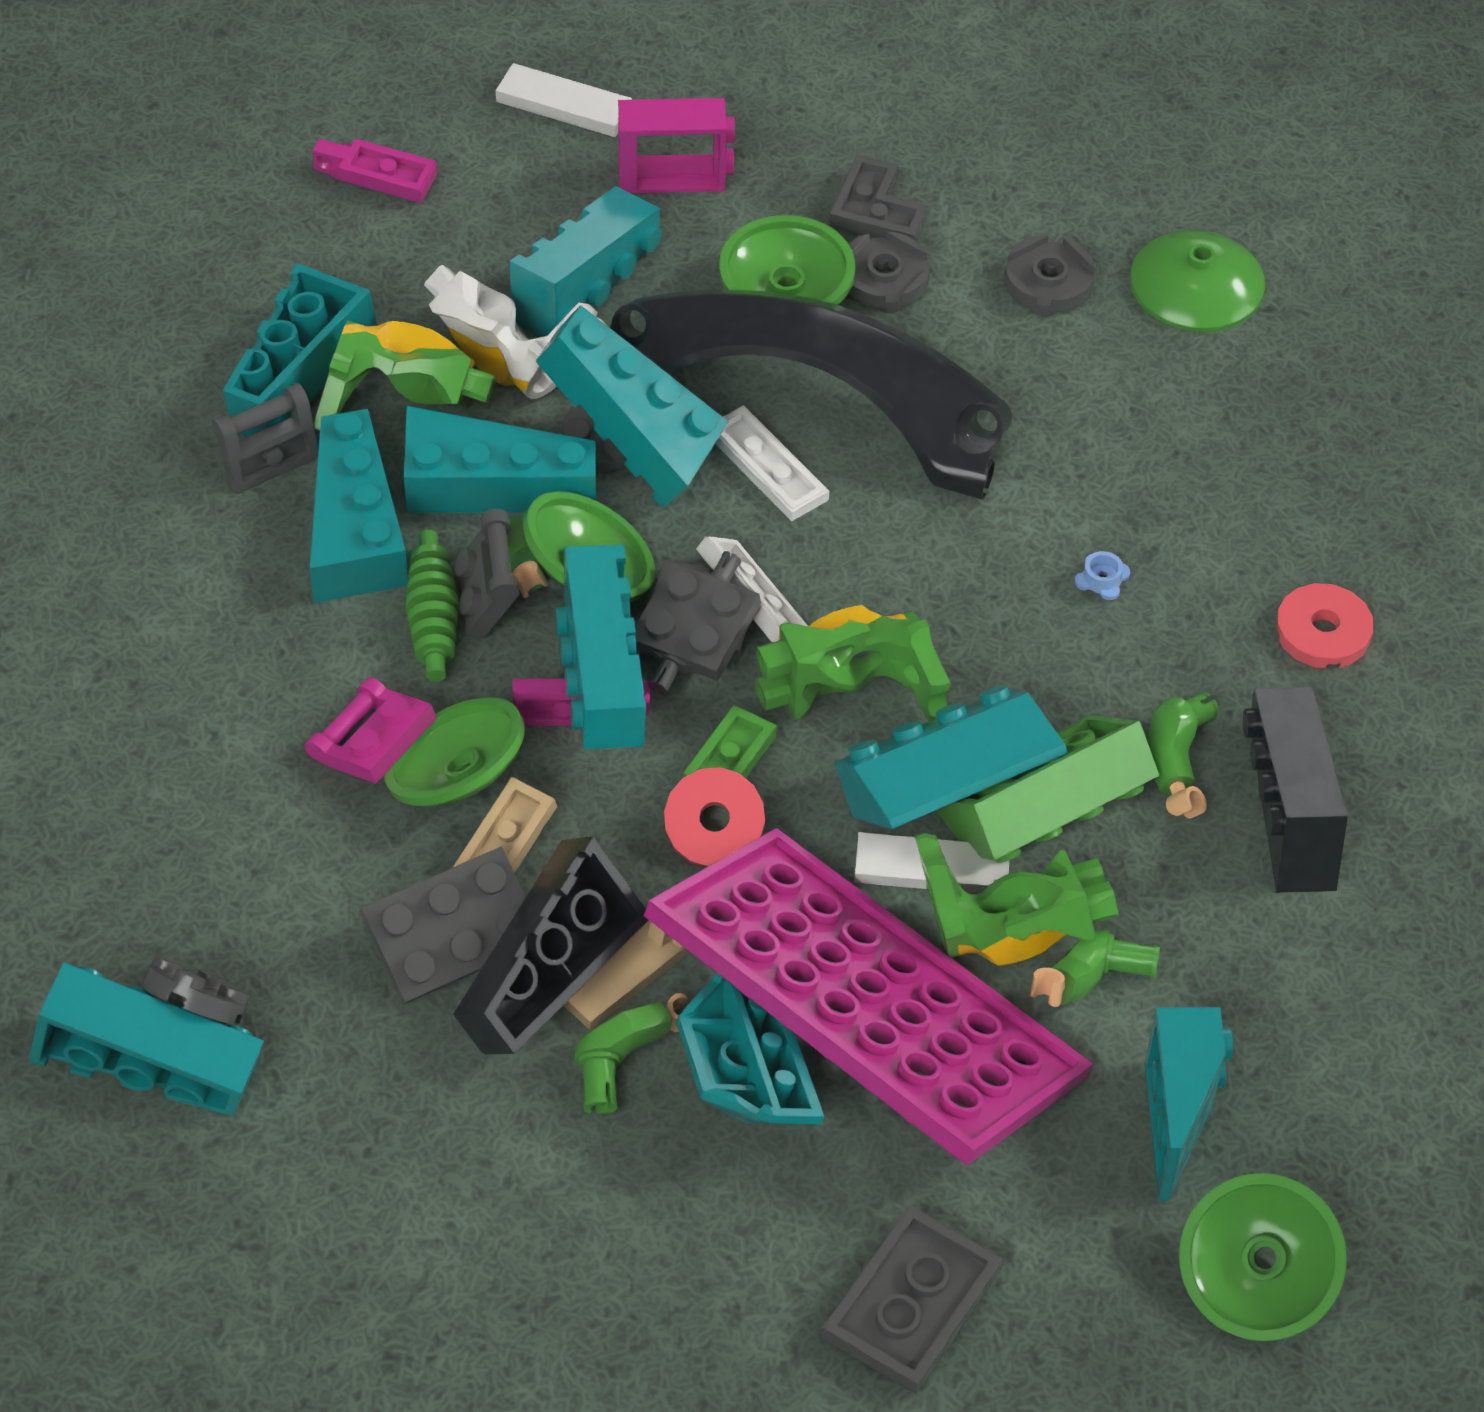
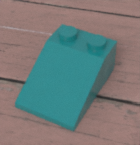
(1182, 1078)

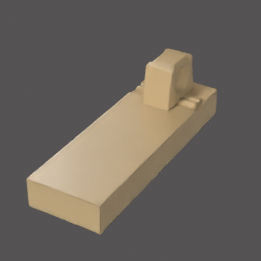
(511, 823)
(625, 974)

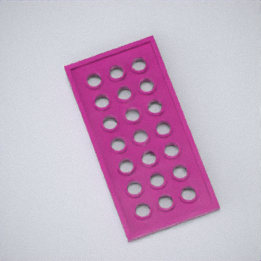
(757, 873)

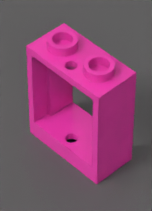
(674, 172)

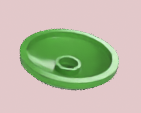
(789, 258)
(1197, 281)
(575, 520)
(458, 753)
(1222, 1249)

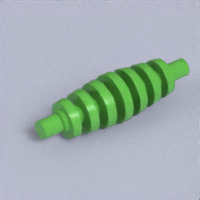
(432, 605)

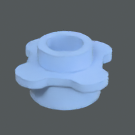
(1107, 565)

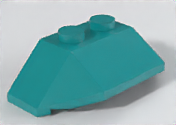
(746, 1059)

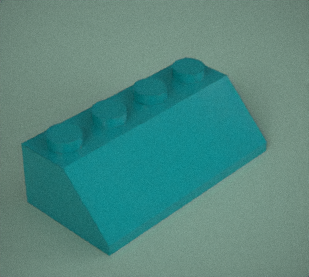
(947, 757)

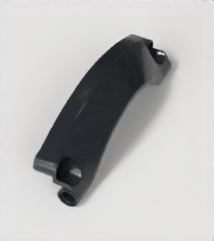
(909, 381)

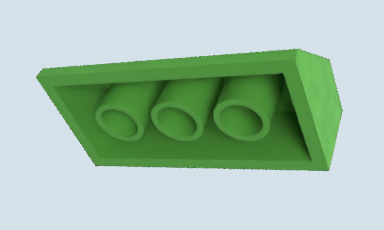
(1103, 763)

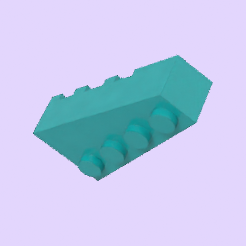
(583, 260)
(297, 341)
(632, 403)
(489, 465)
(354, 521)
(600, 649)
(143, 1041)

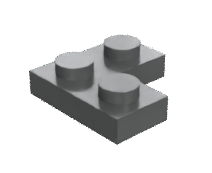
(866, 202)

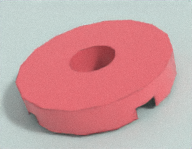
(1327, 603)
(706, 789)

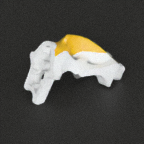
(487, 330)

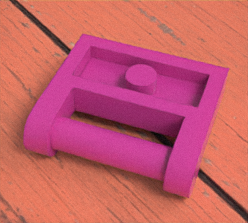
(380, 740)

